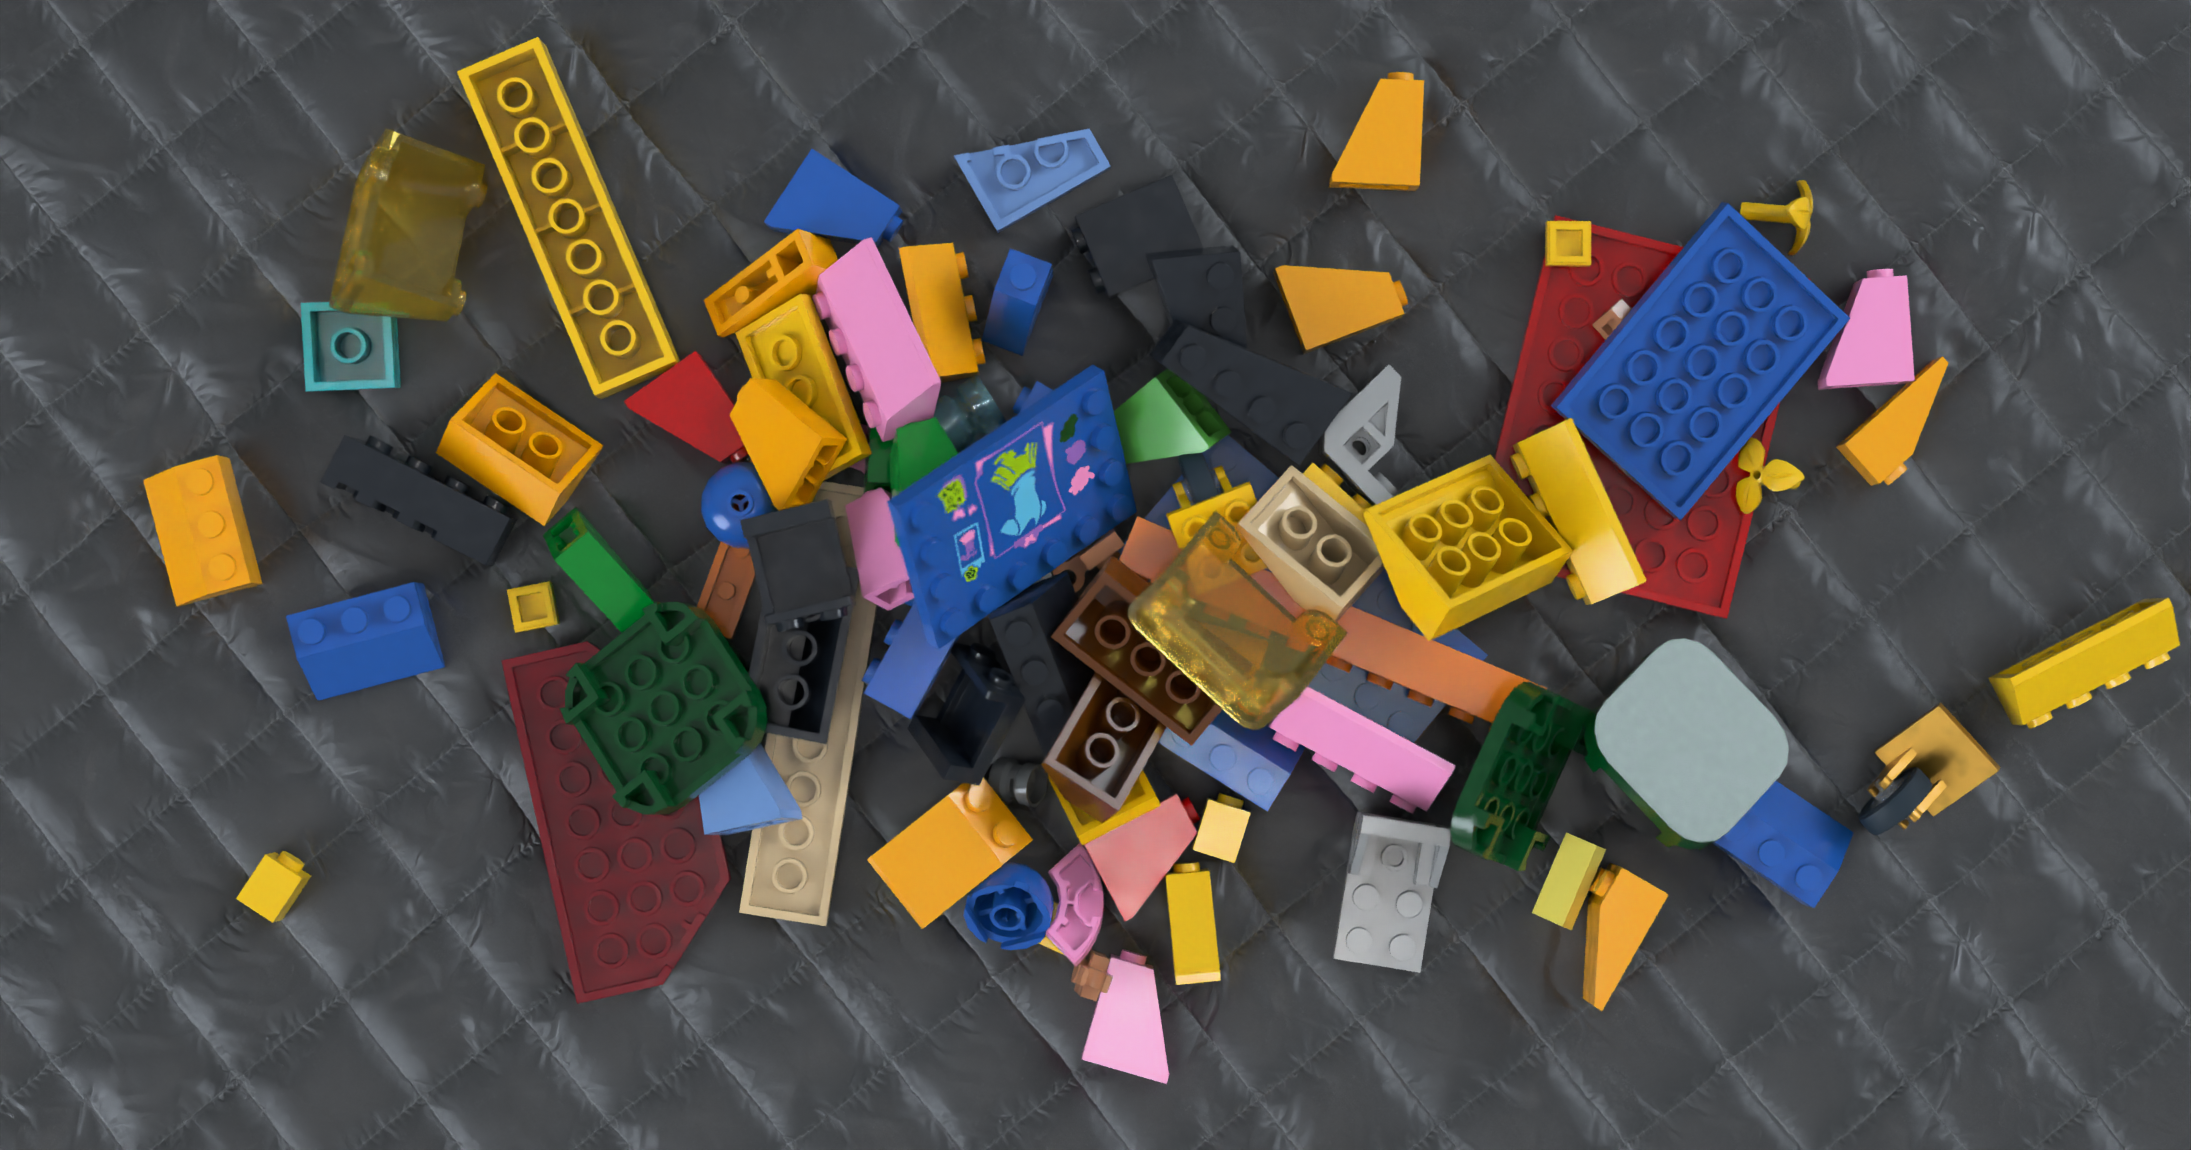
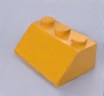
(941, 309)
(518, 448)
(202, 530)

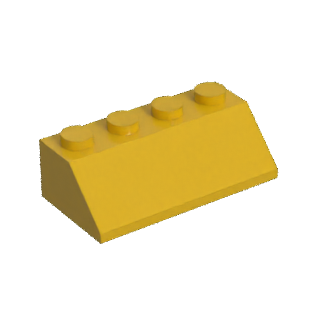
(1579, 510)
(2087, 660)

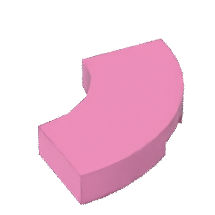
(1079, 906)

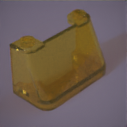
(406, 231)
(1230, 629)

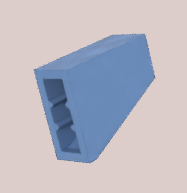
(748, 798)

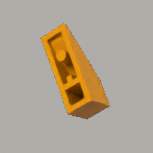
(770, 281)
(1892, 431)

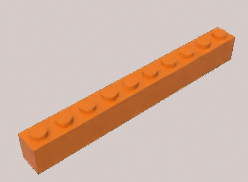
(1371, 643)

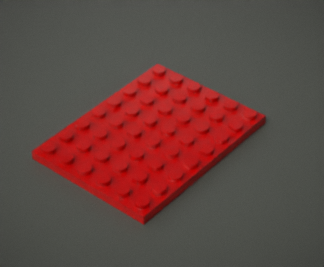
(1685, 560)

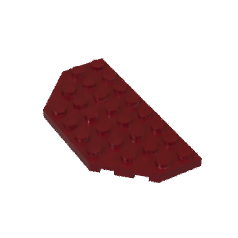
(621, 880)

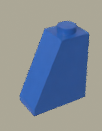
(834, 205)
(1017, 301)

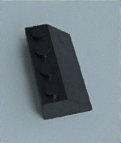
(1040, 666)
(801, 673)

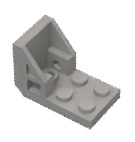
(1367, 419)
(1389, 890)

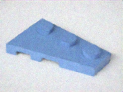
(1032, 174)

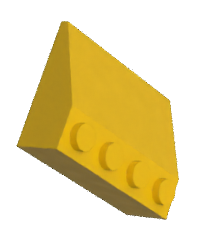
(1464, 546)

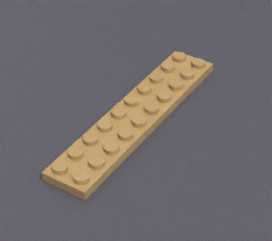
(796, 861)

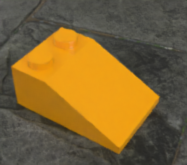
(949, 850)
(1617, 922)

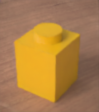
(1221, 828)
(274, 885)

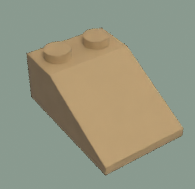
(1312, 545)

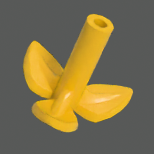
(1796, 213)
(1776, 475)

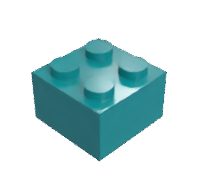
(348, 350)

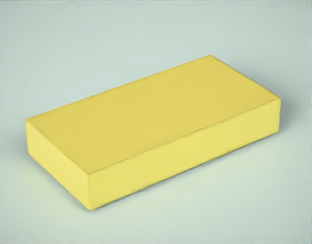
(1568, 881)

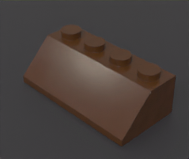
(1107, 642)
(1102, 749)

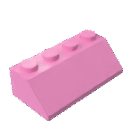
(877, 341)
(1364, 748)

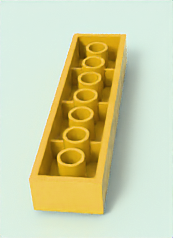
(569, 218)

